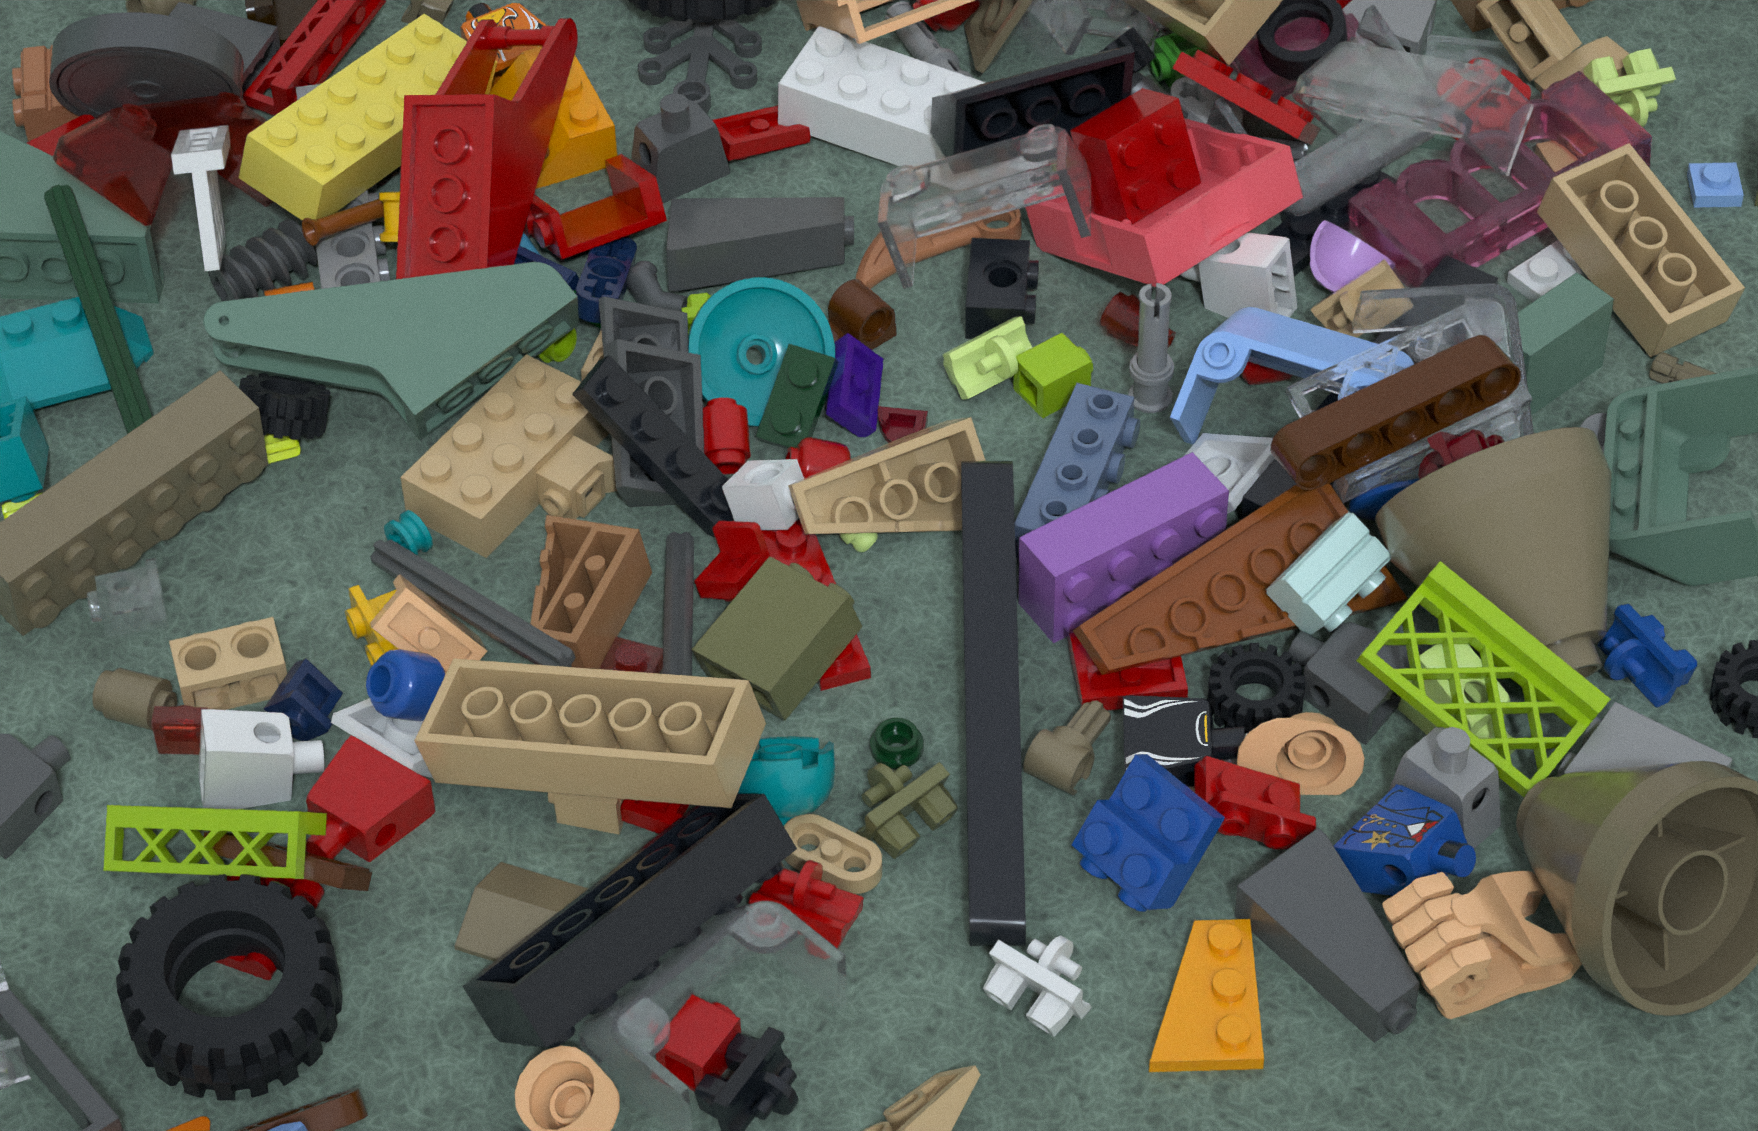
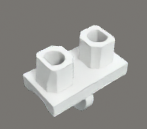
(1057, 997)

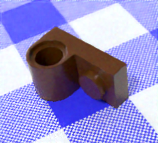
(861, 314)

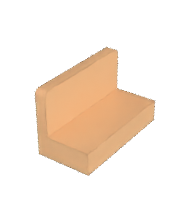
(421, 625)

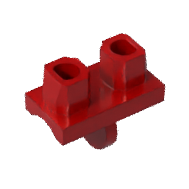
(813, 900)

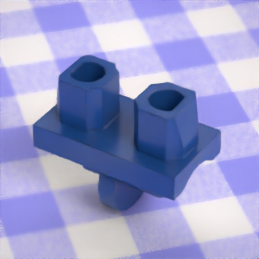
(1639, 652)

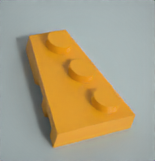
(1213, 1004)

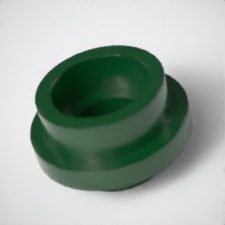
(896, 731)

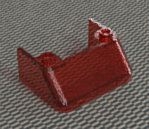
(131, 146)

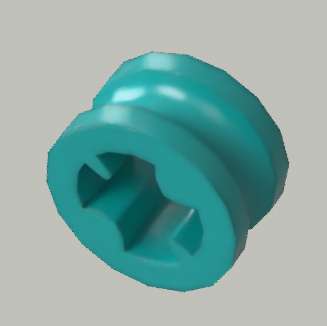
(409, 532)

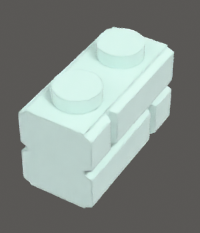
(1330, 574)

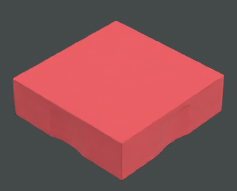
(1240, 188)

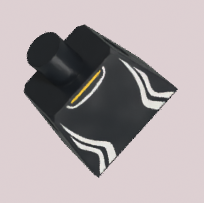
(1176, 733)

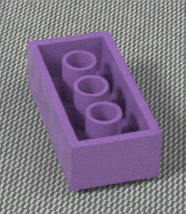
(1117, 543)

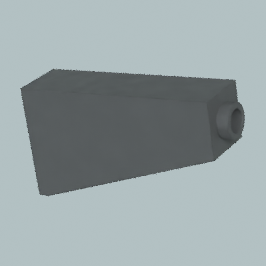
(753, 237)
(1330, 935)

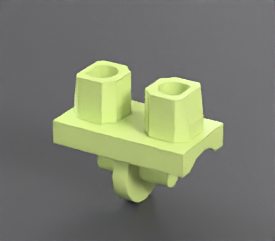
(1630, 91)
(987, 358)

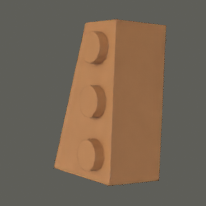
(588, 585)

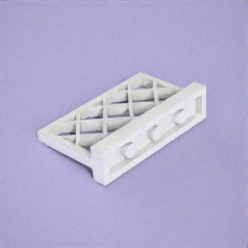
(202, 154)

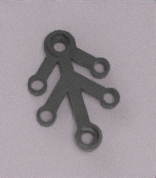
(699, 50)

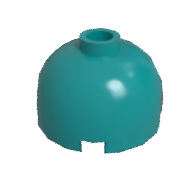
(791, 774)

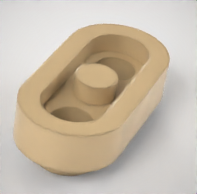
(836, 851)

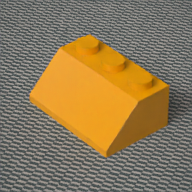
(582, 129)

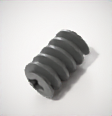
(263, 261)

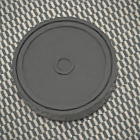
(140, 61)

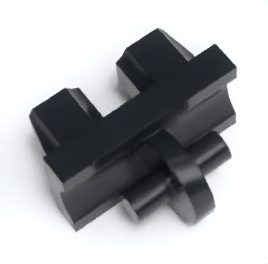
(756, 1087)

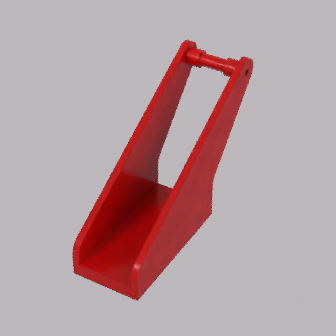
(478, 156)

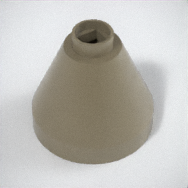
(1522, 530)
(1651, 877)

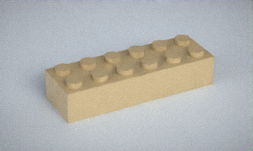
(592, 732)

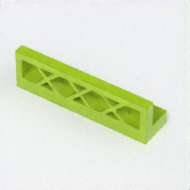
(219, 822)

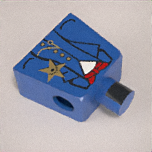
(1404, 841)

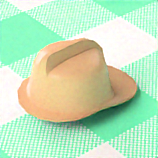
(1304, 751)
(566, 1093)

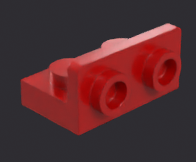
(1253, 803)

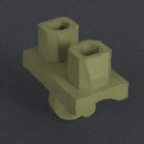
(924, 795)

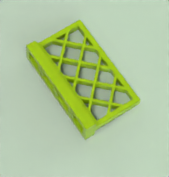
(1500, 644)

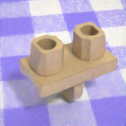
(1339, 308)

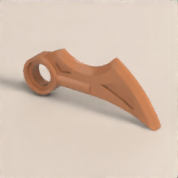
(878, 264)

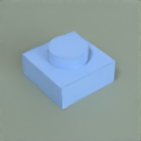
(1715, 185)

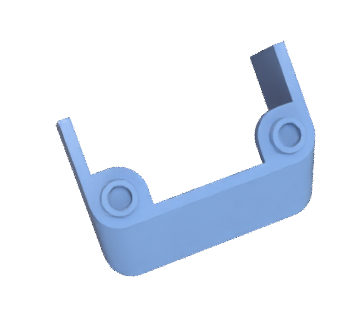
(1270, 342)

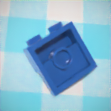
(1147, 835)

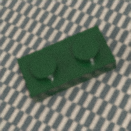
(797, 397)

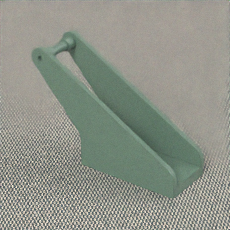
(29, 247)
(413, 340)

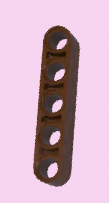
(1395, 412)

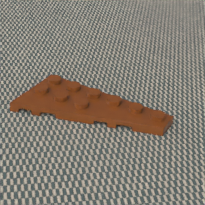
(1221, 587)

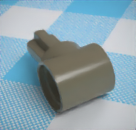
(1067, 752)

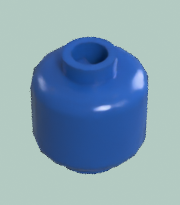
(404, 684)

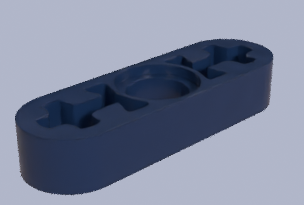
(604, 276)

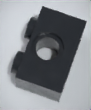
(999, 284)

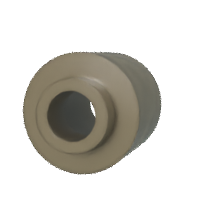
(131, 696)

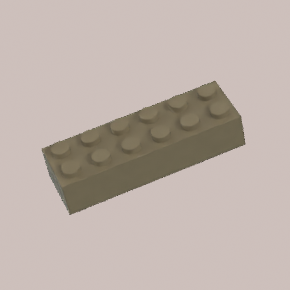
(127, 500)

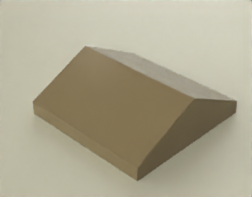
(993, 27)
(509, 908)

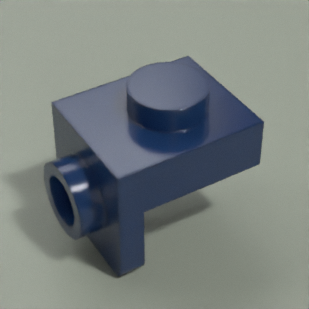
(306, 699)

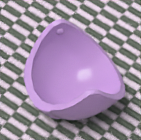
(1340, 256)

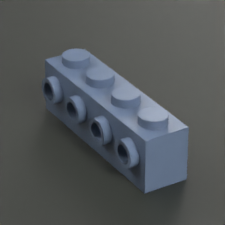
(1080, 457)

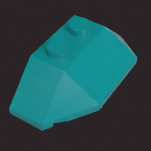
(54, 356)

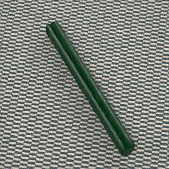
(98, 306)

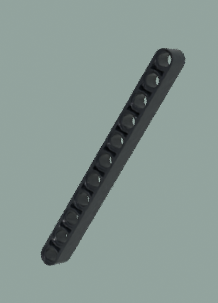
(992, 706)

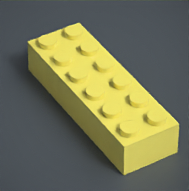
(350, 126)

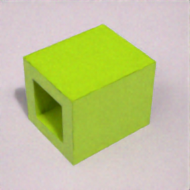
(1050, 374)

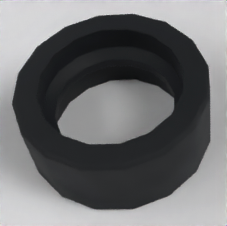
(1294, 63)

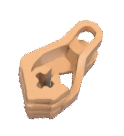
(1478, 943)

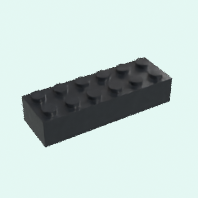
(629, 921)

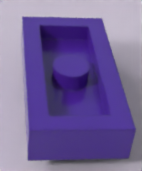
(855, 387)

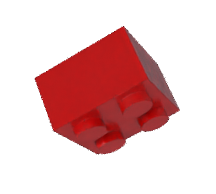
(1137, 156)

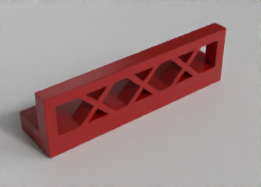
(311, 51)

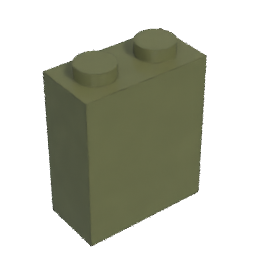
(779, 635)

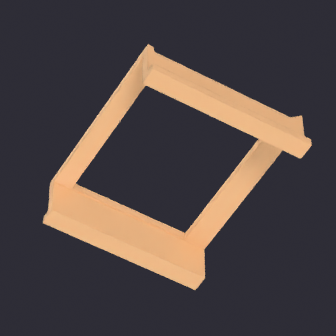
(845, 16)

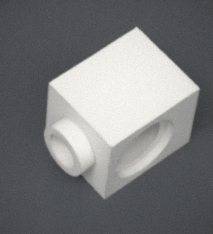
(762, 493)

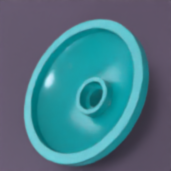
(757, 315)

